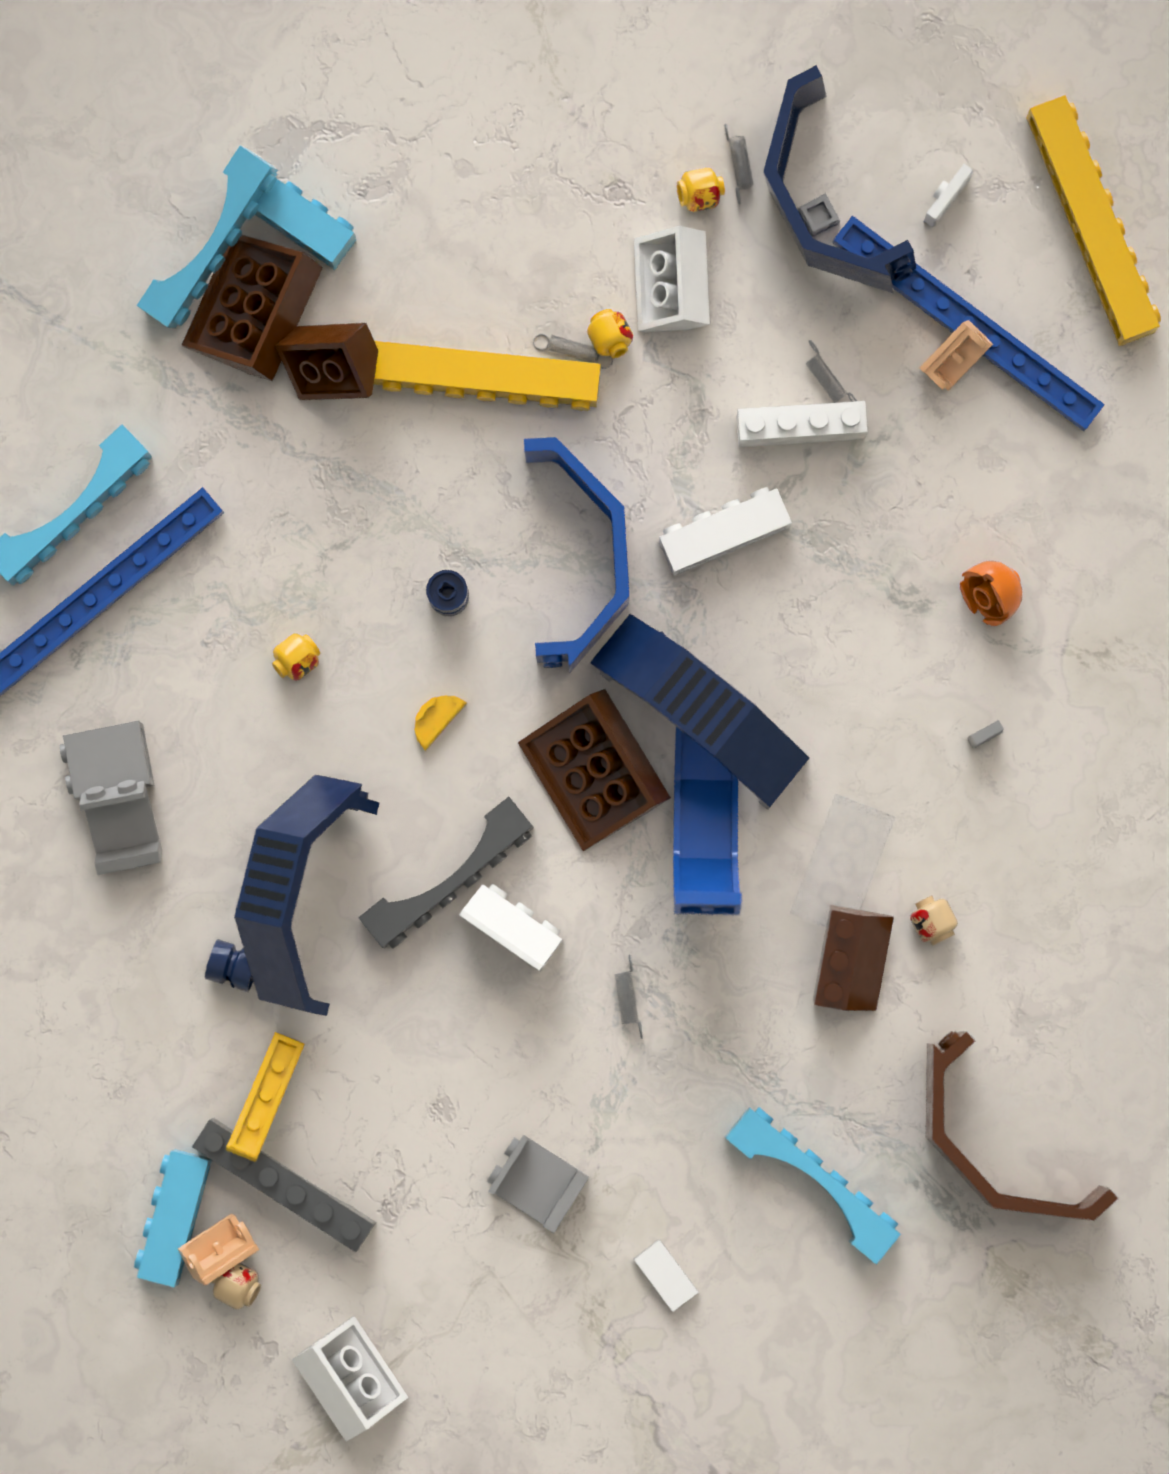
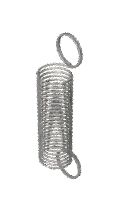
(740, 162)
(575, 343)
(817, 367)
(627, 999)

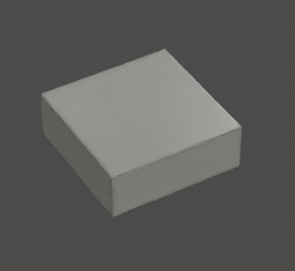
(819, 215)
(985, 734)

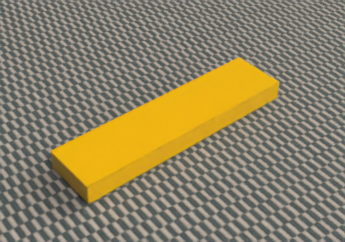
(265, 1097)

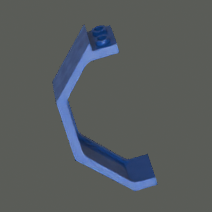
(554, 653)
(704, 833)

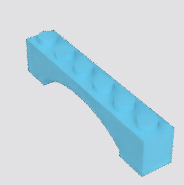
(247, 181)
(119, 461)
(870, 1232)

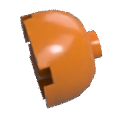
(992, 590)

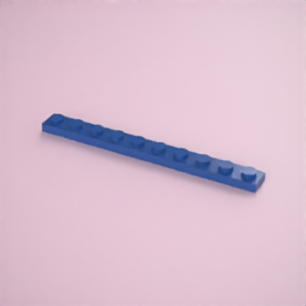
(1005, 353)
(106, 587)

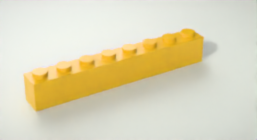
(1093, 220)
(487, 375)

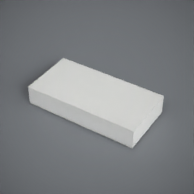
(666, 1275)

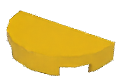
(435, 717)

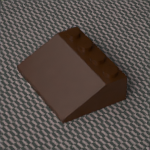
(252, 305)
(594, 769)

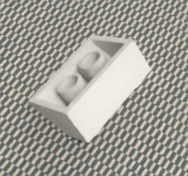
(672, 280)
(512, 926)
(350, 1379)

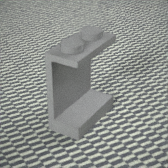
(106, 757)
(121, 826)
(537, 1182)

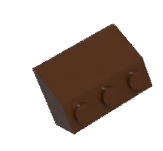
(330, 361)
(852, 959)

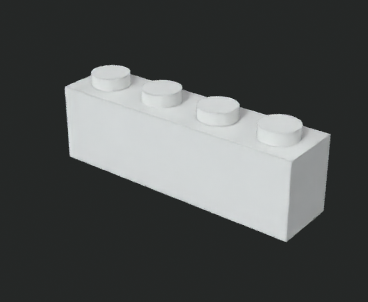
(801, 424)
(725, 531)

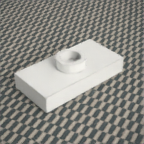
(947, 194)

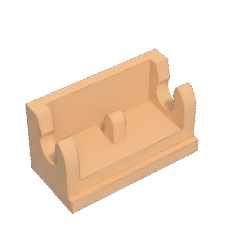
(956, 355)
(218, 1249)

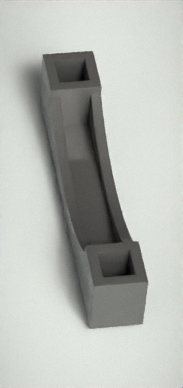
(390, 920)
(287, 1188)

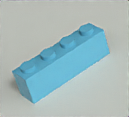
(306, 223)
(173, 1218)

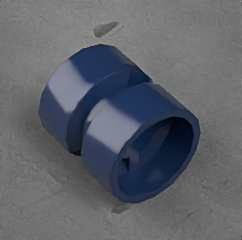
(447, 592)
(229, 965)

